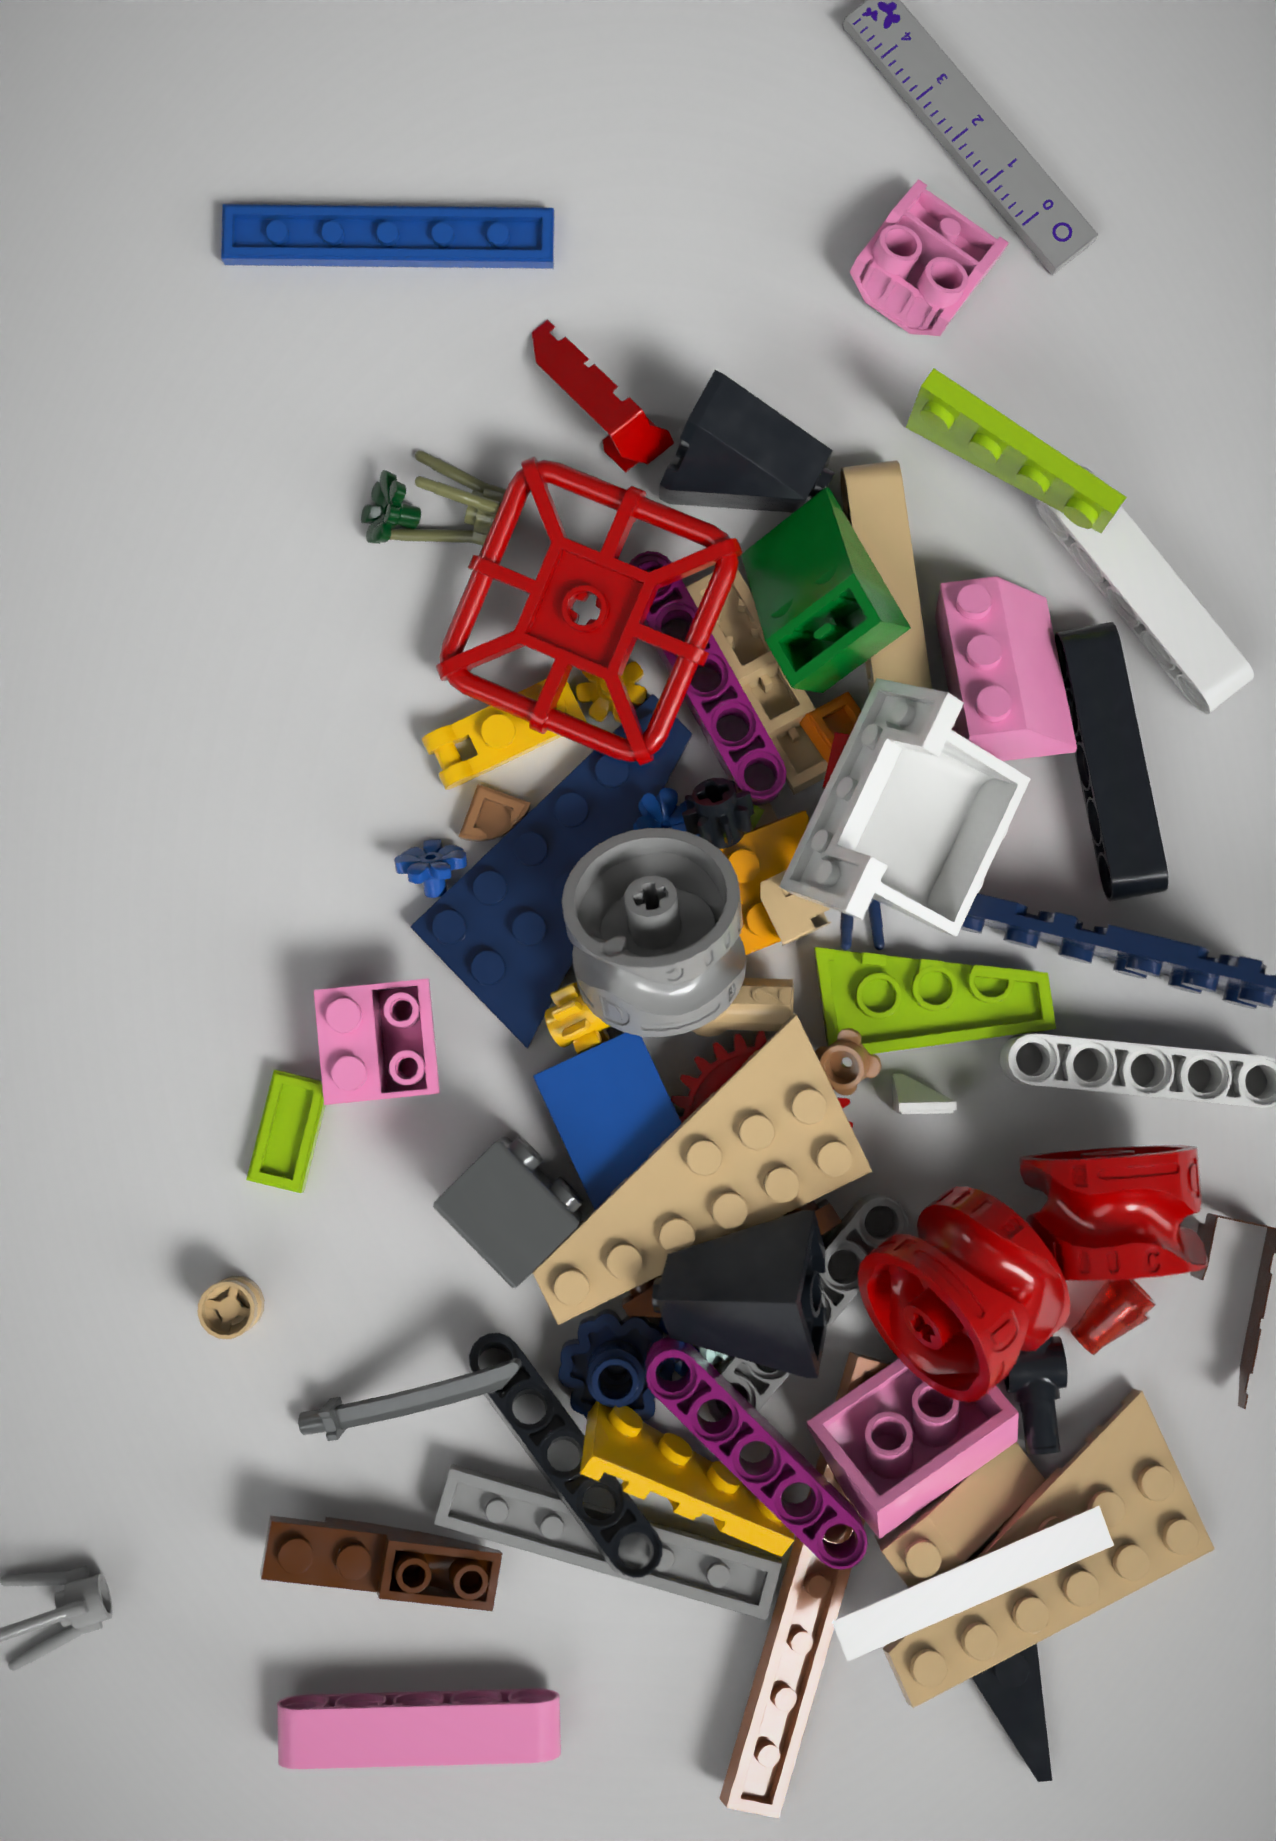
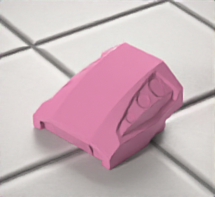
(924, 263)

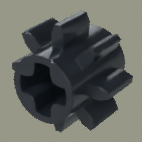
(718, 812)

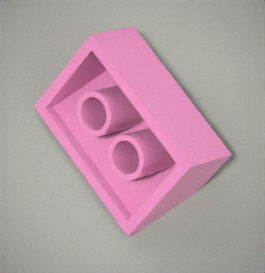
(1004, 669)
(907, 1444)

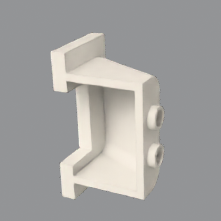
(906, 813)

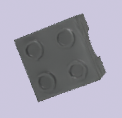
(511, 1209)

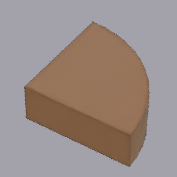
(492, 815)

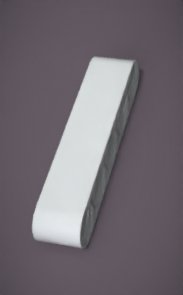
(1155, 606)
(1114, 1070)

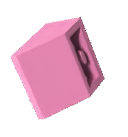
(376, 1041)

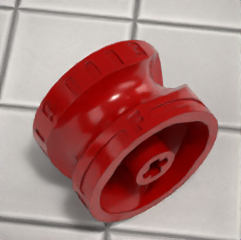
(1118, 1210)
(964, 1293)

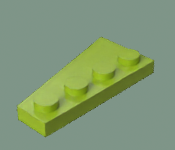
(1001, 447)
(927, 1001)

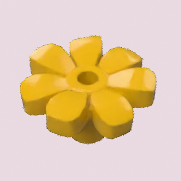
(598, 693)

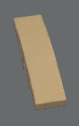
(765, 684)

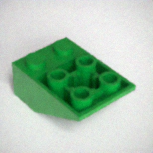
(820, 596)

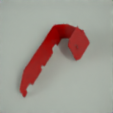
(631, 434)

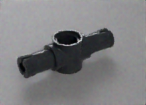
(1036, 1386)

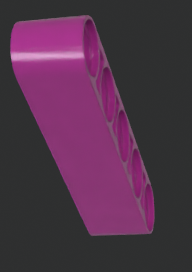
(727, 699)
(766, 1478)

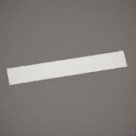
(972, 1583)

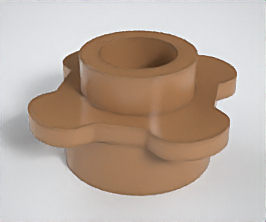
(845, 1078)

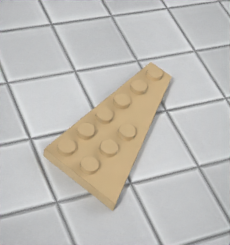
(736, 1162)
(1152, 1533)

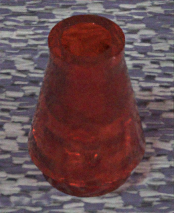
(1112, 1313)

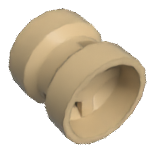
(222, 1311)

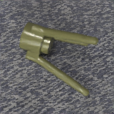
(481, 503)

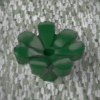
(388, 509)

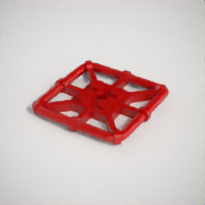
(603, 644)

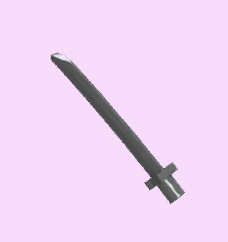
(337, 1417)

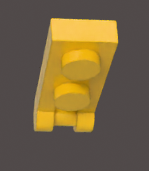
(495, 736)

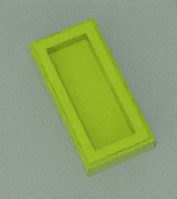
(287, 1132)

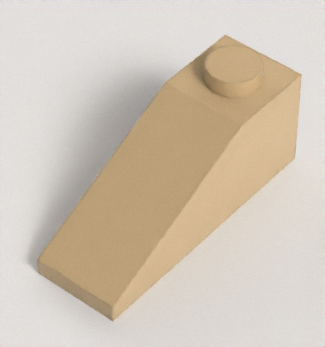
(961, 1518)

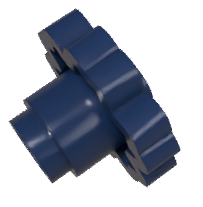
(607, 1342)

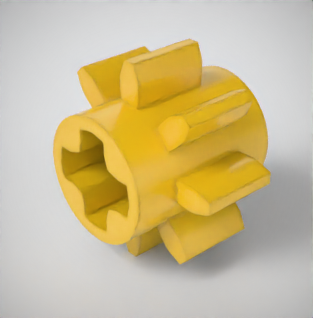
(573, 1021)

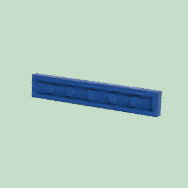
(388, 236)

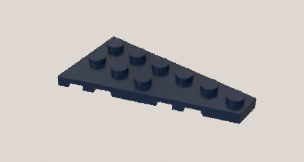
(505, 916)
(1133, 951)

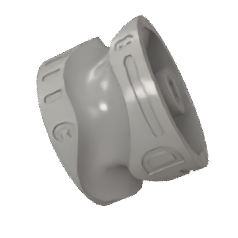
(655, 931)

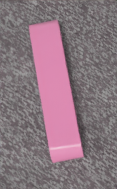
(419, 1728)

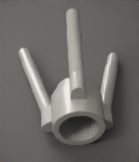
(81, 1604)

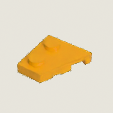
(757, 858)

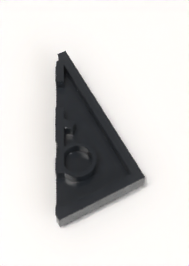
(1016, 1699)

